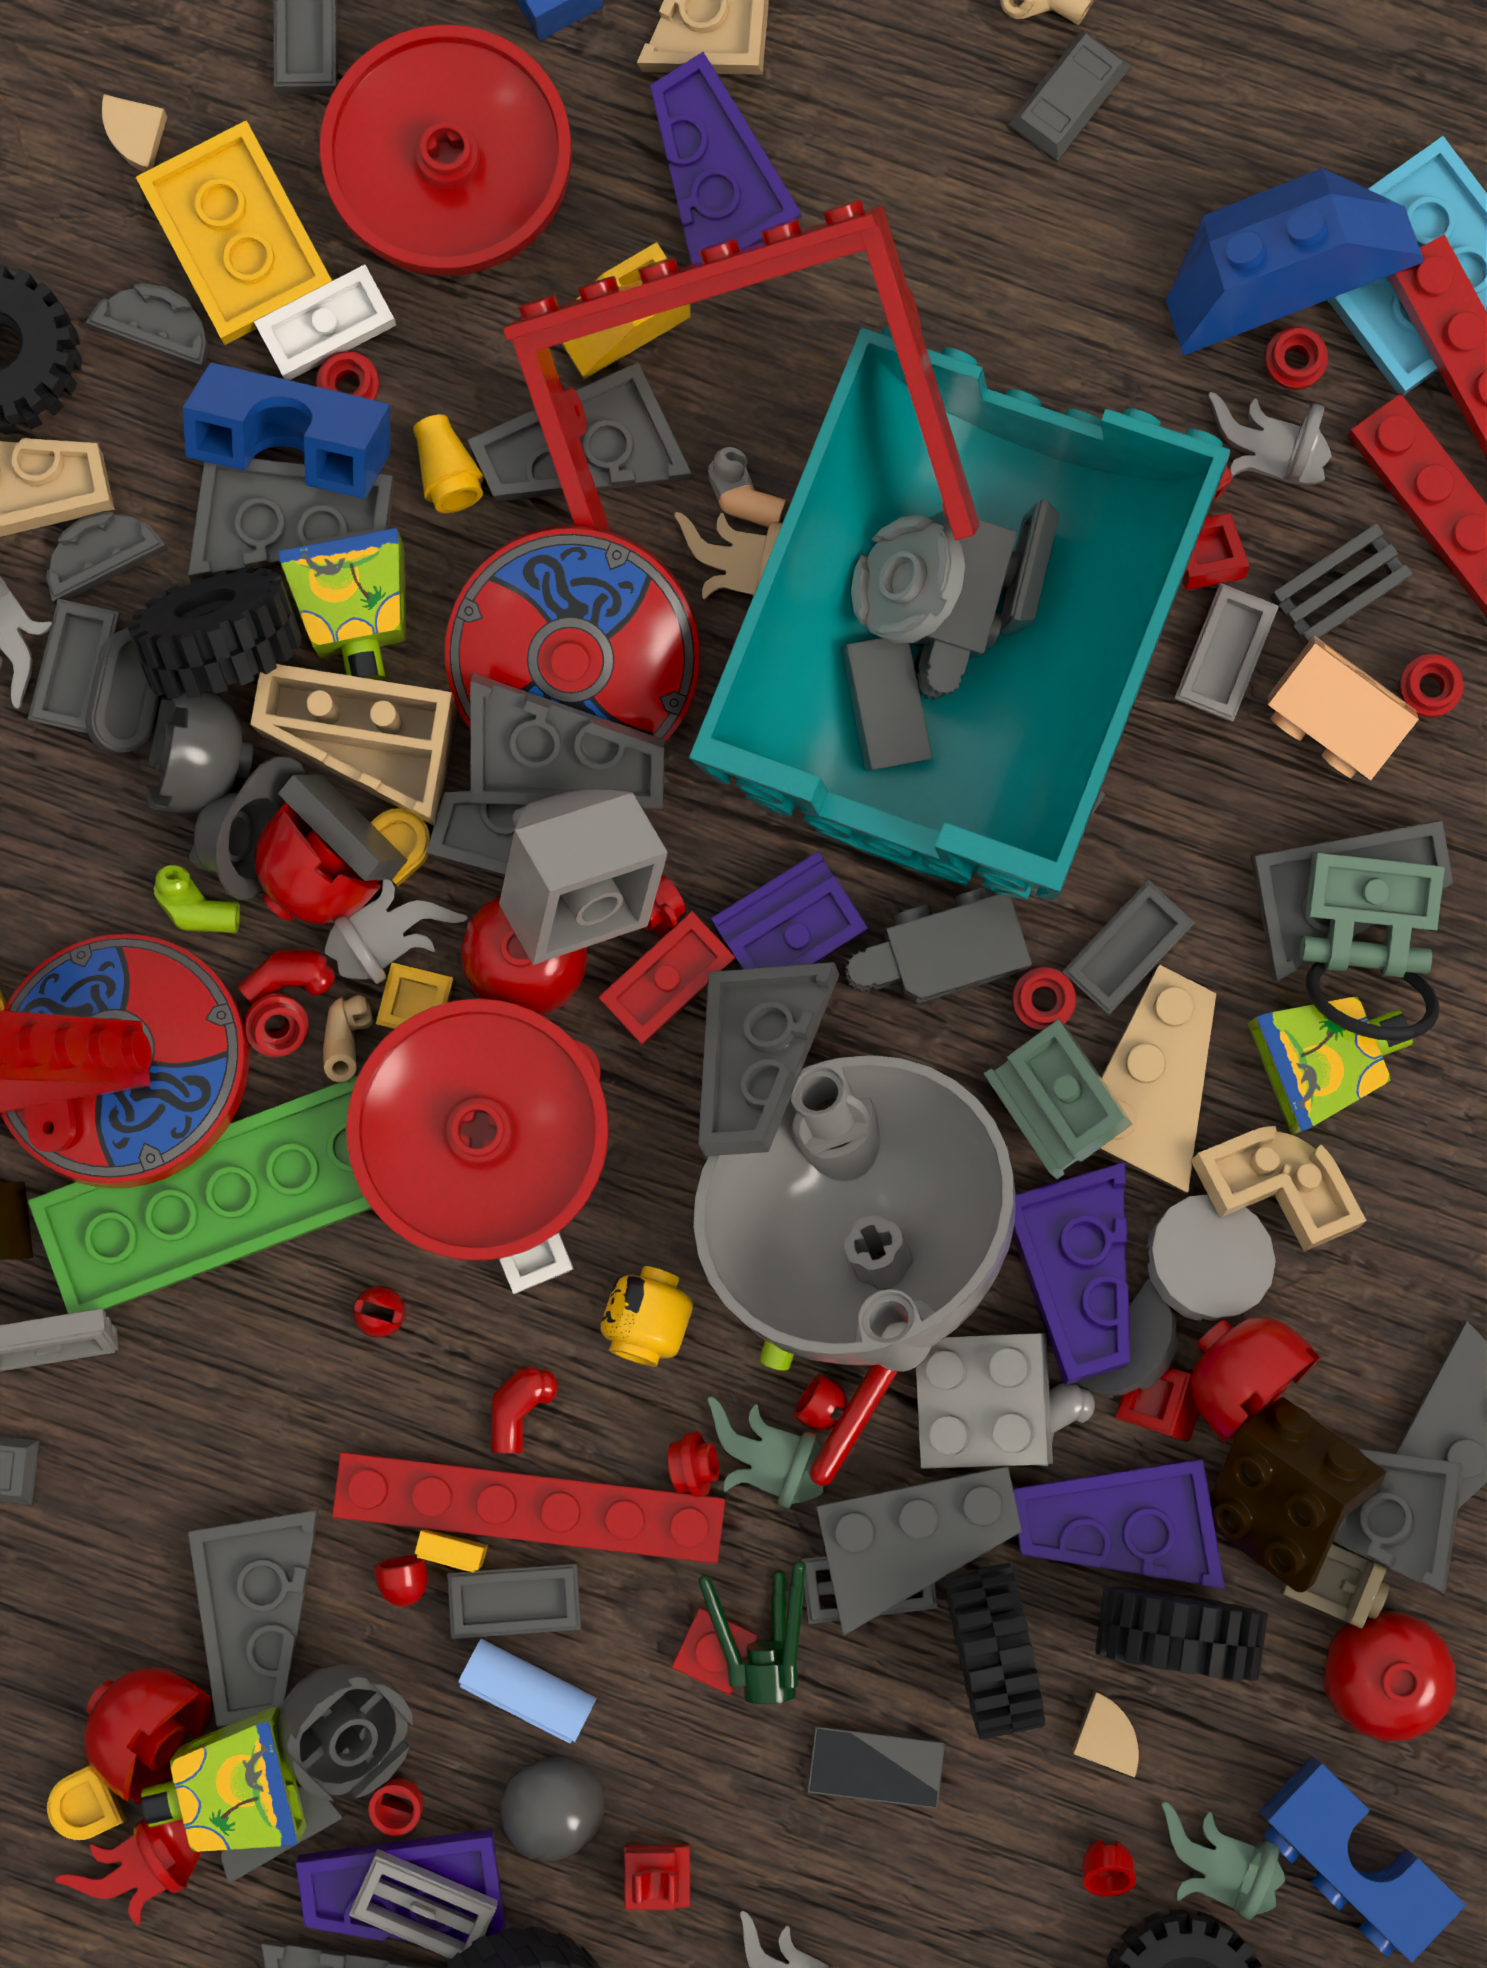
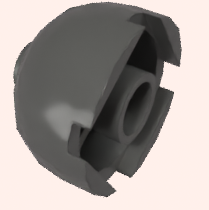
(196, 752)
(343, 1731)

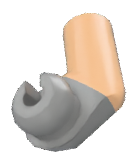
(736, 491)

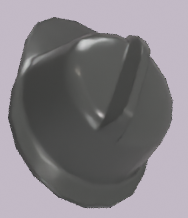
(232, 824)

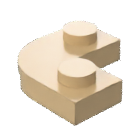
(1284, 1166)

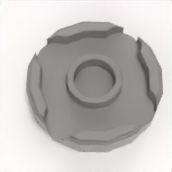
(908, 579)
(1208, 1262)

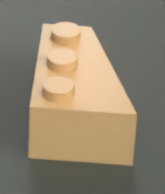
(363, 730)

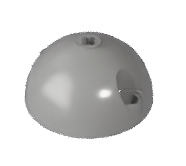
(799, 1226)

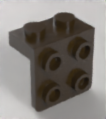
(1289, 1491)

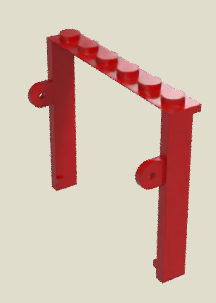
(722, 270)
(66, 1059)

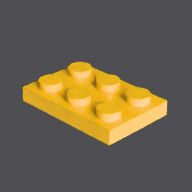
(233, 230)

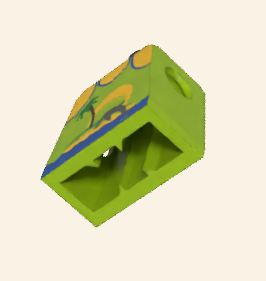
(351, 597)
(1320, 1065)
(231, 1789)

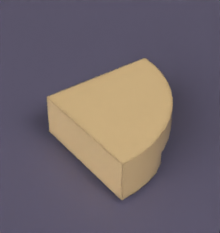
(134, 130)
(1107, 1736)

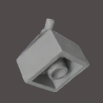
(580, 871)

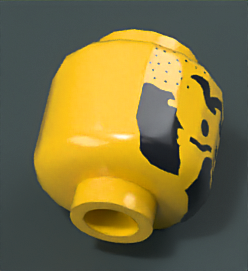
(646, 1316)

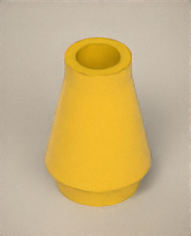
(447, 469)

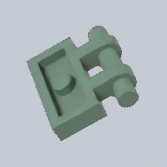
(1374, 893)

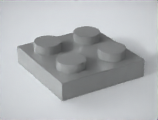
(985, 1402)

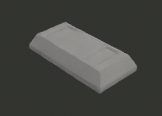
(1226, 652)

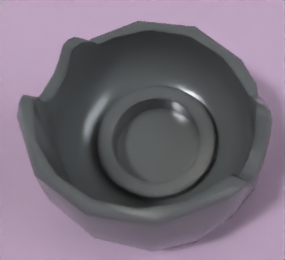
(552, 1809)

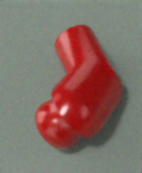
(288, 969)
(516, 1400)

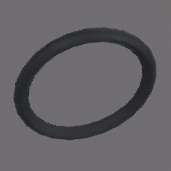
(1370, 1030)

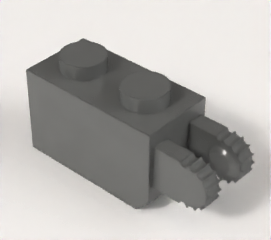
(974, 619)
(945, 950)

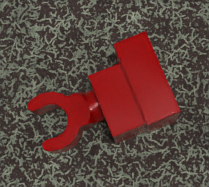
(656, 1876)

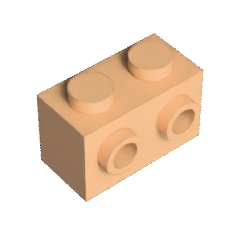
(1341, 710)

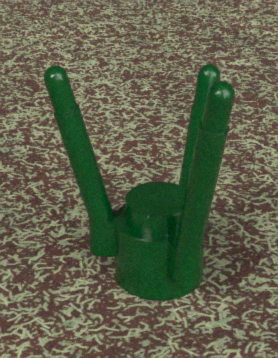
(770, 1665)

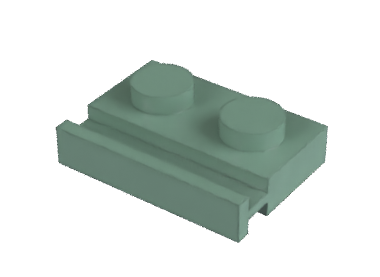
(1058, 1099)

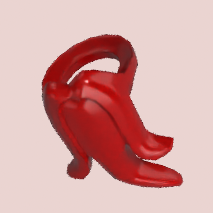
(151, 1862)

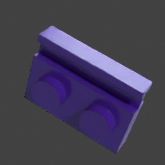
(791, 919)

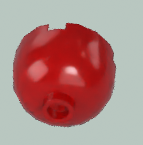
(305, 874)
(503, 972)
(1246, 1370)
(1390, 1677)
(140, 1726)

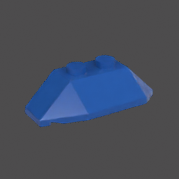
(1286, 255)

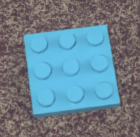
(1439, 200)

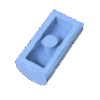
(526, 1691)

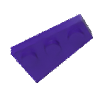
(715, 161)
(1076, 1267)
(1127, 1521)
(334, 1878)

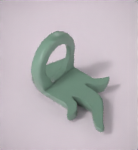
(777, 1462)
(1232, 1872)

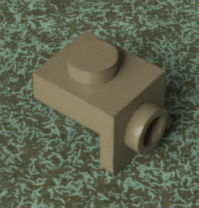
(1346, 1588)

